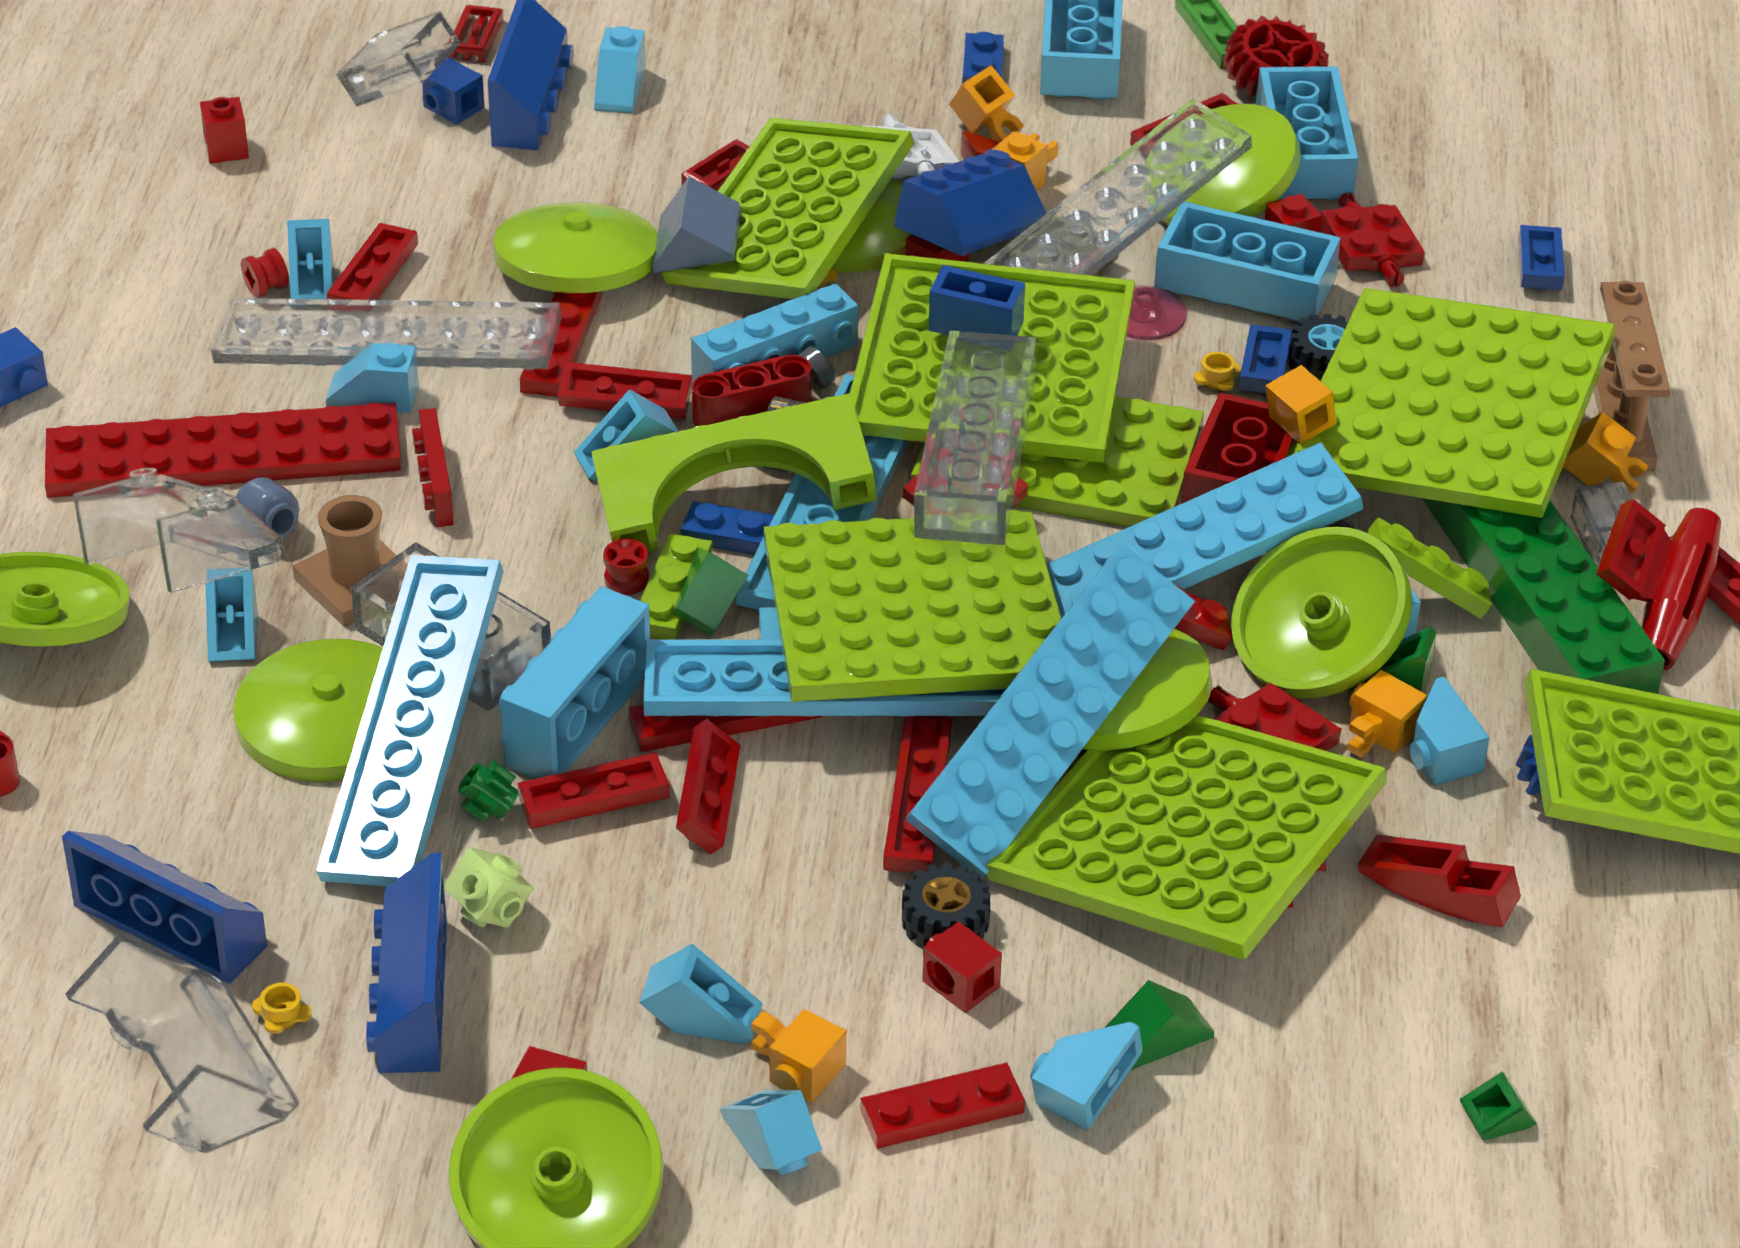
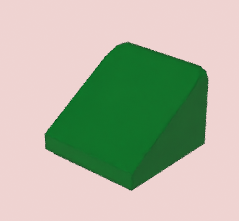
(1497, 1108)

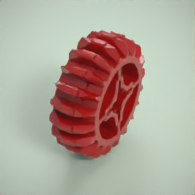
(1270, 45)

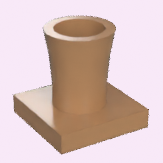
(352, 553)

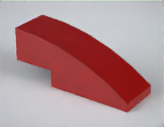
(1442, 878)

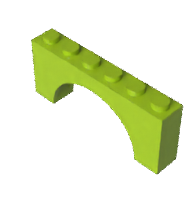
(810, 439)

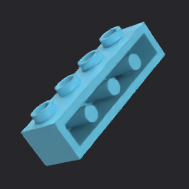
(818, 320)

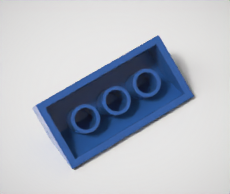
(527, 77)
(970, 203)
(163, 905)
(410, 971)

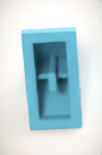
(310, 258)
(232, 618)

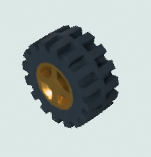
(942, 898)

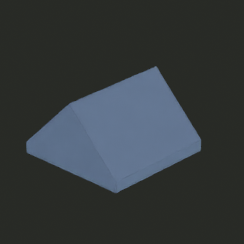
(697, 229)

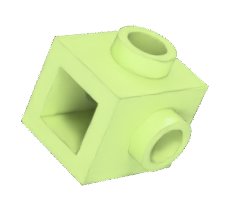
(488, 887)

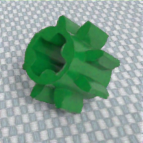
(488, 791)

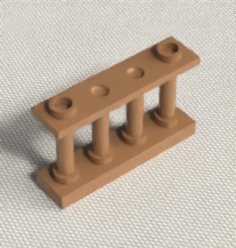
(1633, 366)

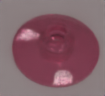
(1155, 313)

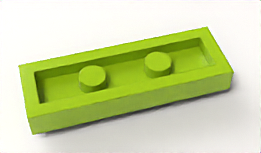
(1435, 569)
(666, 584)

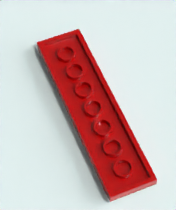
(226, 447)

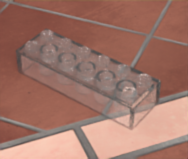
(975, 438)

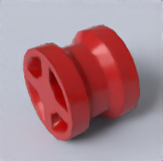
(265, 272)
(626, 566)

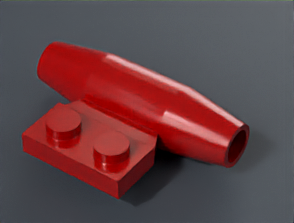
(1663, 571)

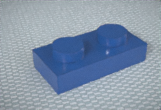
(982, 51)
(1541, 257)
(1264, 357)
(726, 526)

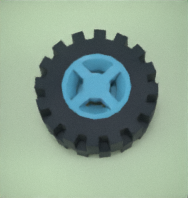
(1315, 342)

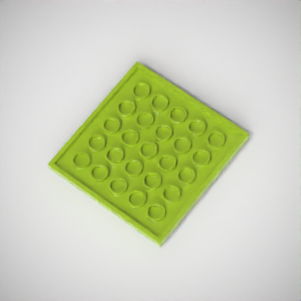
(1078, 354)
(1459, 399)
(902, 614)
(1191, 832)

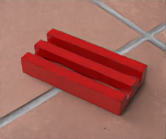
(489, 35)
(718, 163)

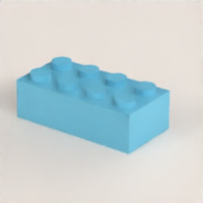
(1081, 48)
(1319, 116)
(1246, 262)
(575, 685)

